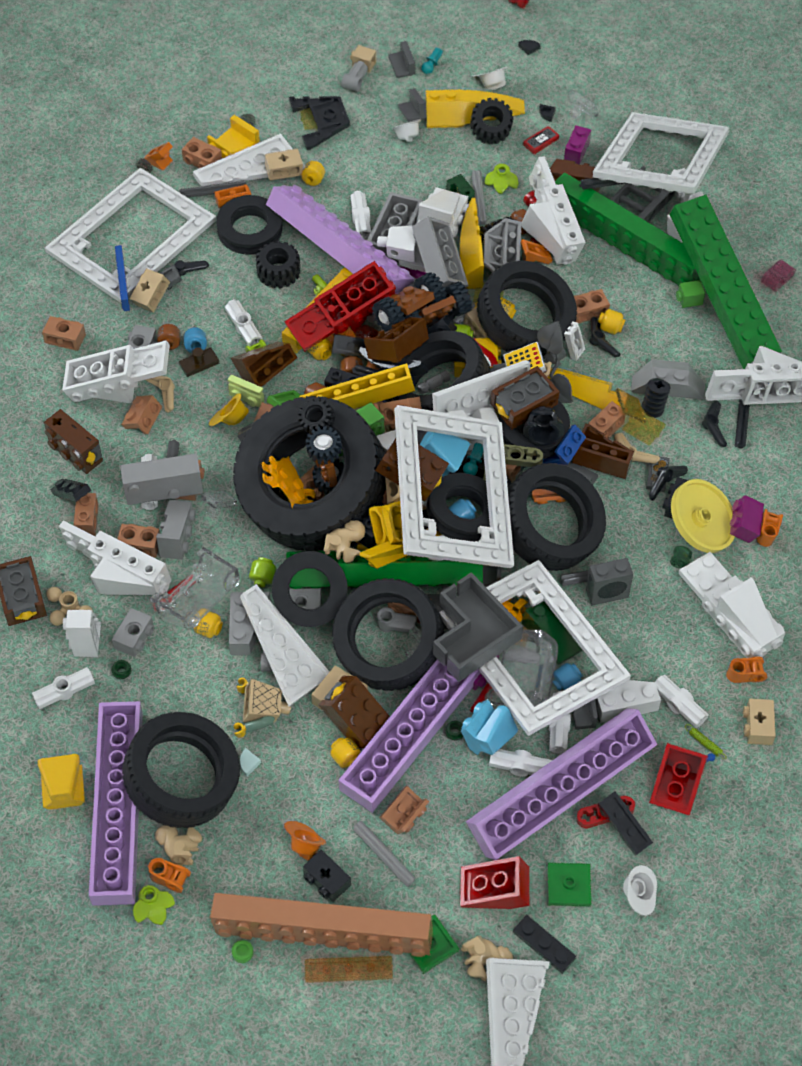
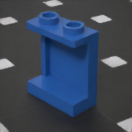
(567, 447)

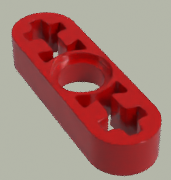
(589, 811)

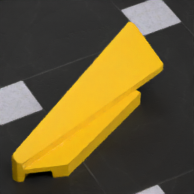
(589, 389)
(385, 553)

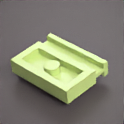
(249, 392)

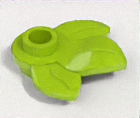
(501, 180)
(154, 908)

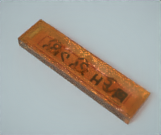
(348, 969)

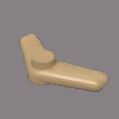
(167, 388)
(638, 456)

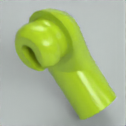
(321, 284)

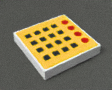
(530, 353)

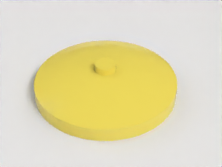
(702, 515)

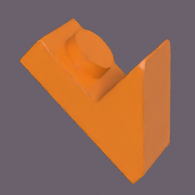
(159, 156)
(535, 252)

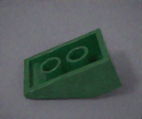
(542, 618)

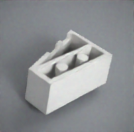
(82, 632)
(631, 695)

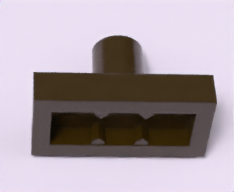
(198, 361)

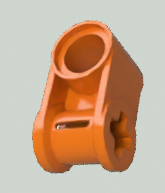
(769, 528)
(750, 670)
(172, 875)

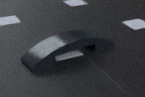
(415, 367)

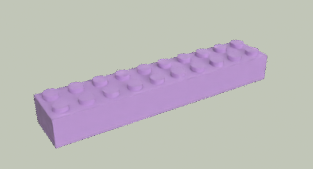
(332, 234)
(404, 736)
(561, 783)
(114, 814)

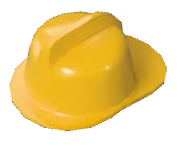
(231, 413)

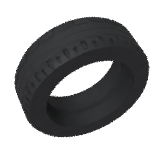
(532, 278)
(443, 348)
(582, 498)
(358, 605)
(158, 803)

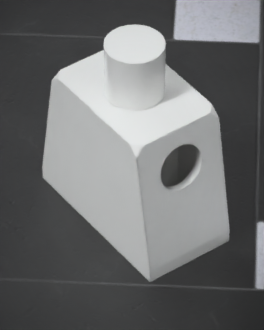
(399, 243)

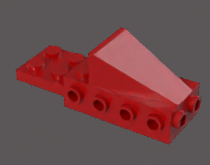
(341, 306)

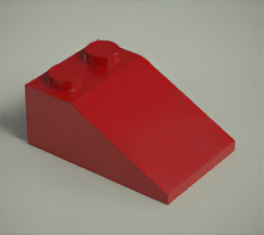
(678, 779)
(496, 884)

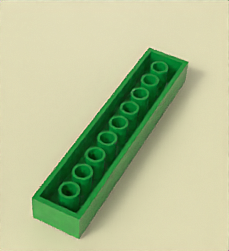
(629, 232)
(723, 278)
(409, 568)

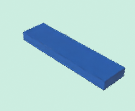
(122, 278)

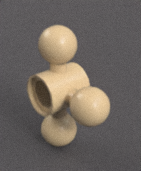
(54, 594)

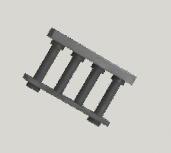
(656, 203)

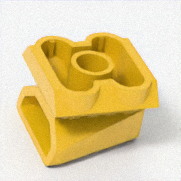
(387, 523)
(61, 781)

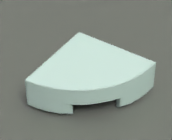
(248, 762)

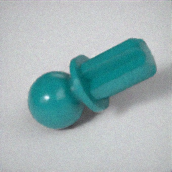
(427, 67)
(475, 457)

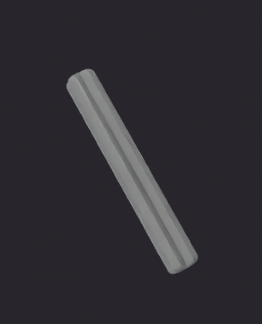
(479, 196)
(384, 854)

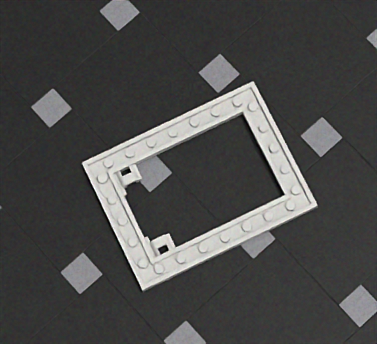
(613, 168)
(70, 254)
(424, 543)
(611, 671)

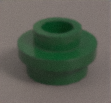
(121, 664)
(454, 725)

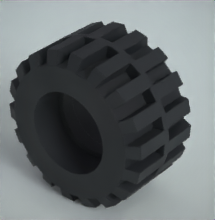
(491, 133)
(282, 274)

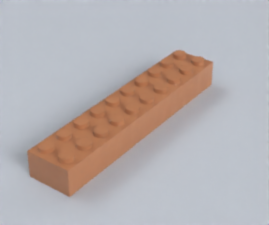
(322, 924)

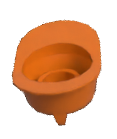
(303, 839)

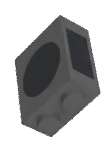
(609, 581)

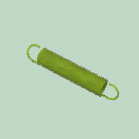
(701, 738)

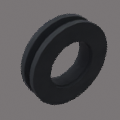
(244, 206)
(516, 438)
(450, 524)
(281, 588)

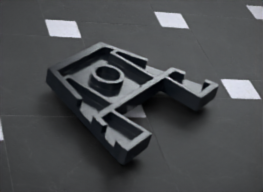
(328, 116)

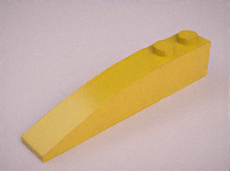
(455, 107)
(471, 248)

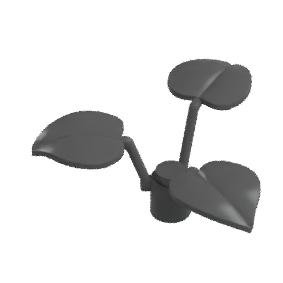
(551, 338)

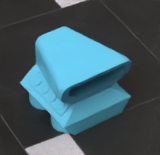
(447, 447)
(488, 728)

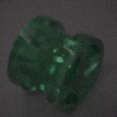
(681, 557)

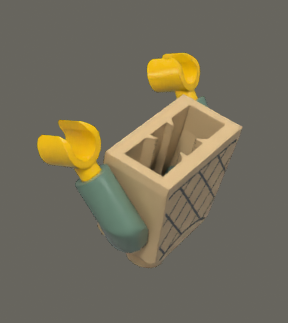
(261, 705)

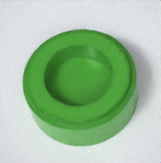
(242, 951)

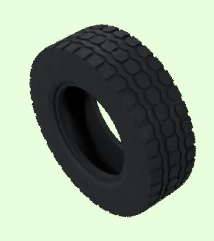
(281, 436)

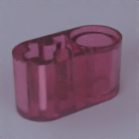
(778, 275)

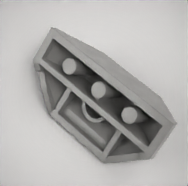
(502, 244)
(680, 376)

